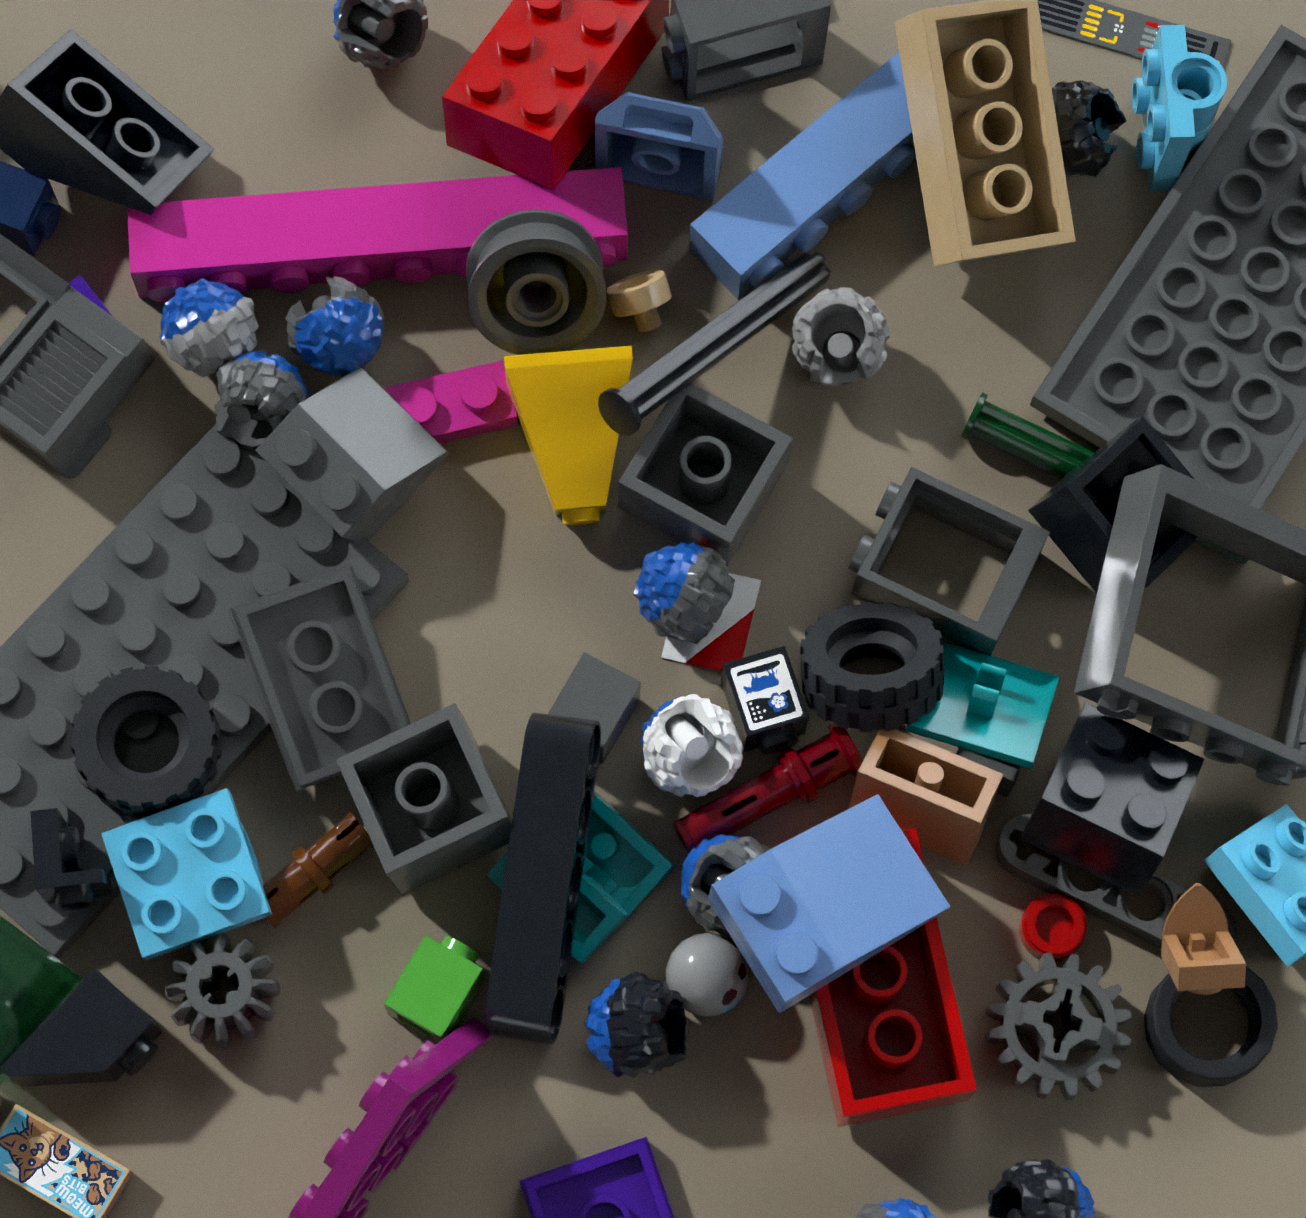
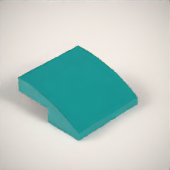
(616, 877)

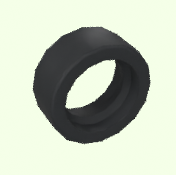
(1203, 1072)

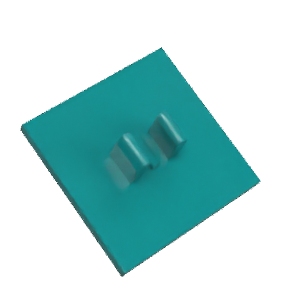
(990, 706)

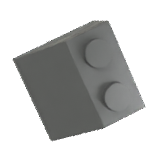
(353, 454)

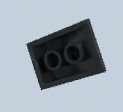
(96, 128)

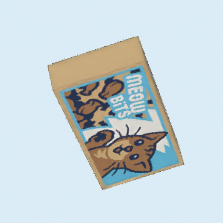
(59, 1166)

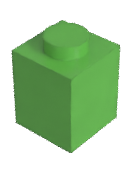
(436, 987)

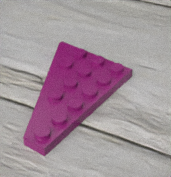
(396, 1117)

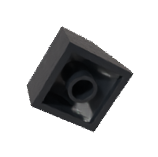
(1085, 502)

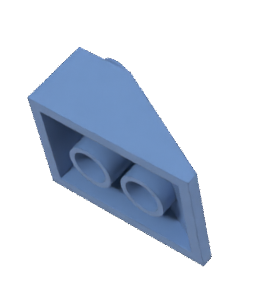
(826, 901)

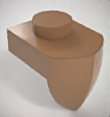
(1199, 945)

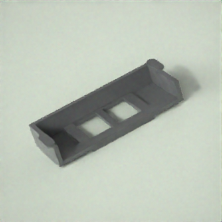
(63, 367)

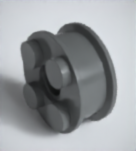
(529, 249)

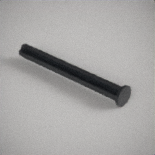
(647, 391)

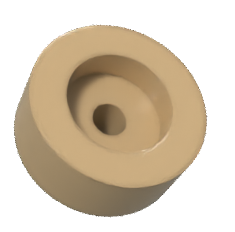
(640, 297)

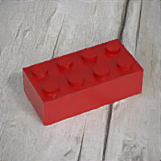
(543, 77)
(894, 1030)

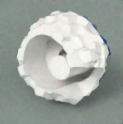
(691, 746)

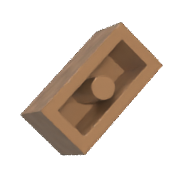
(929, 791)

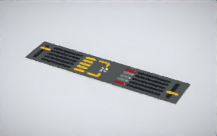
(1120, 28)

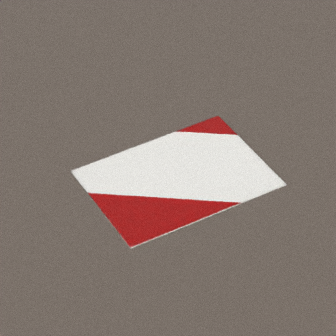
(727, 637)

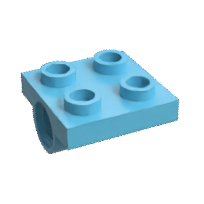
(1177, 105)
(187, 874)
(1268, 879)

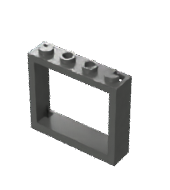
(1231, 524)

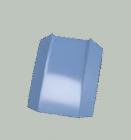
(660, 145)

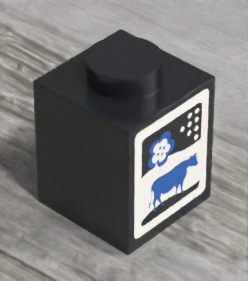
(765, 701)

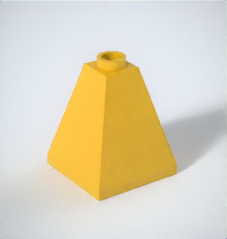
(563, 424)

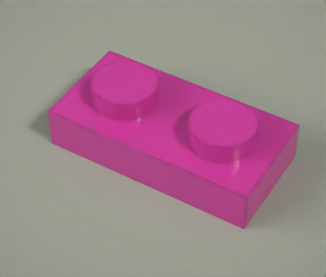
(459, 402)

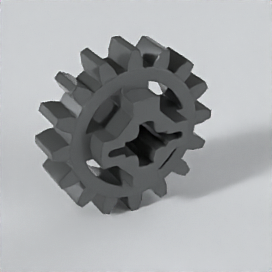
(1088, 1031)

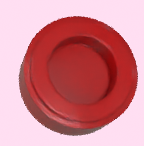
(1054, 926)

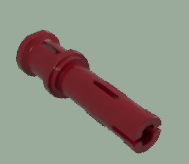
(774, 788)

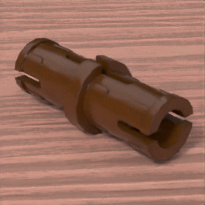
(315, 867)

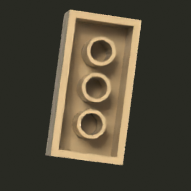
(984, 129)

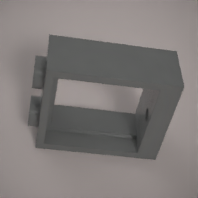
(741, 41)
(967, 514)

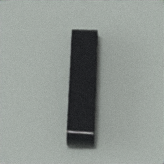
(542, 878)

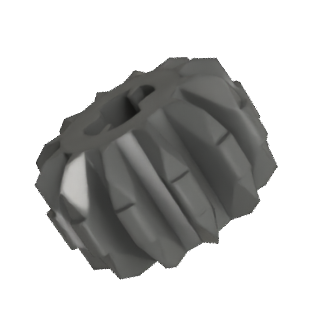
(240, 1004)

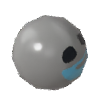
(708, 974)

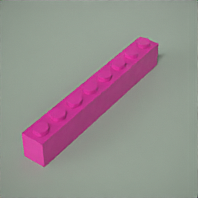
(354, 231)

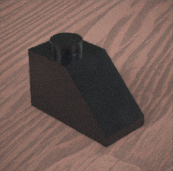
(86, 1039)

